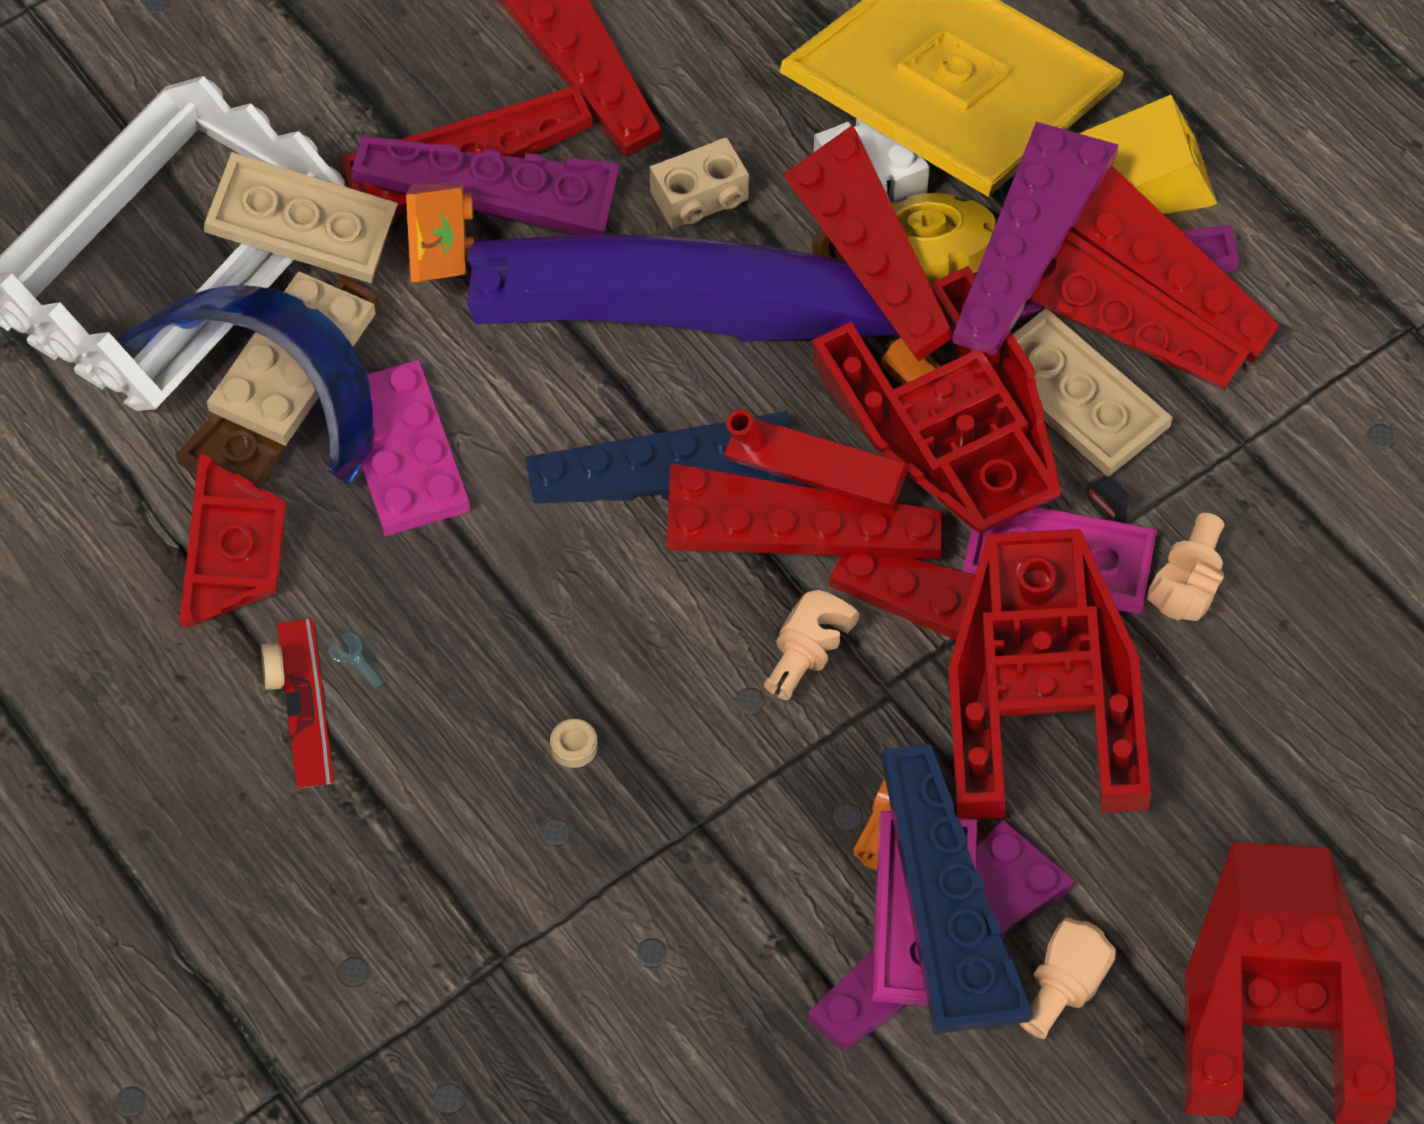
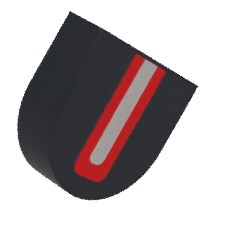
(1108, 498)

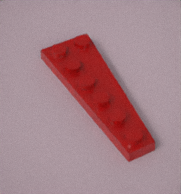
(584, 55)
(511, 129)
(860, 221)
(1152, 247)
(1123, 307)
(765, 516)

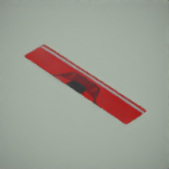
(305, 704)

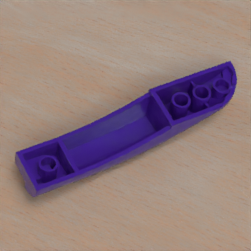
(669, 282)

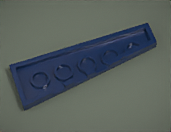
(637, 464)
(956, 935)

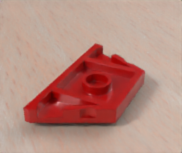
(231, 544)

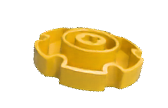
(945, 232)

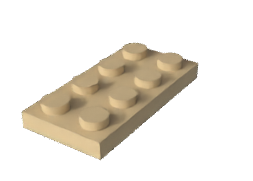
(300, 217)
(266, 385)
(1088, 396)

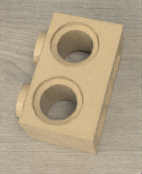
(699, 183)

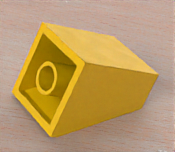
(1159, 156)

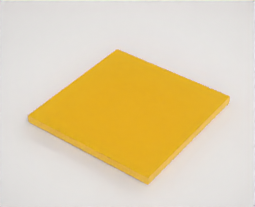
(952, 80)

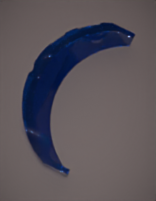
(308, 338)

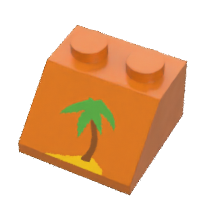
(438, 230)

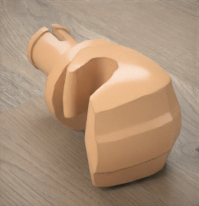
(1193, 573)
(805, 641)
(1071, 974)

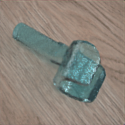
(355, 658)

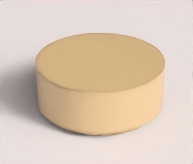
(272, 666)
(573, 743)

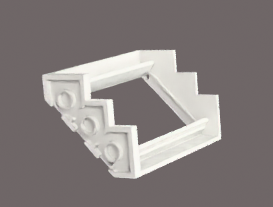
(95, 200)

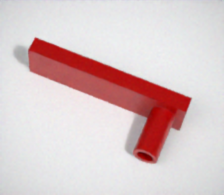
(814, 460)

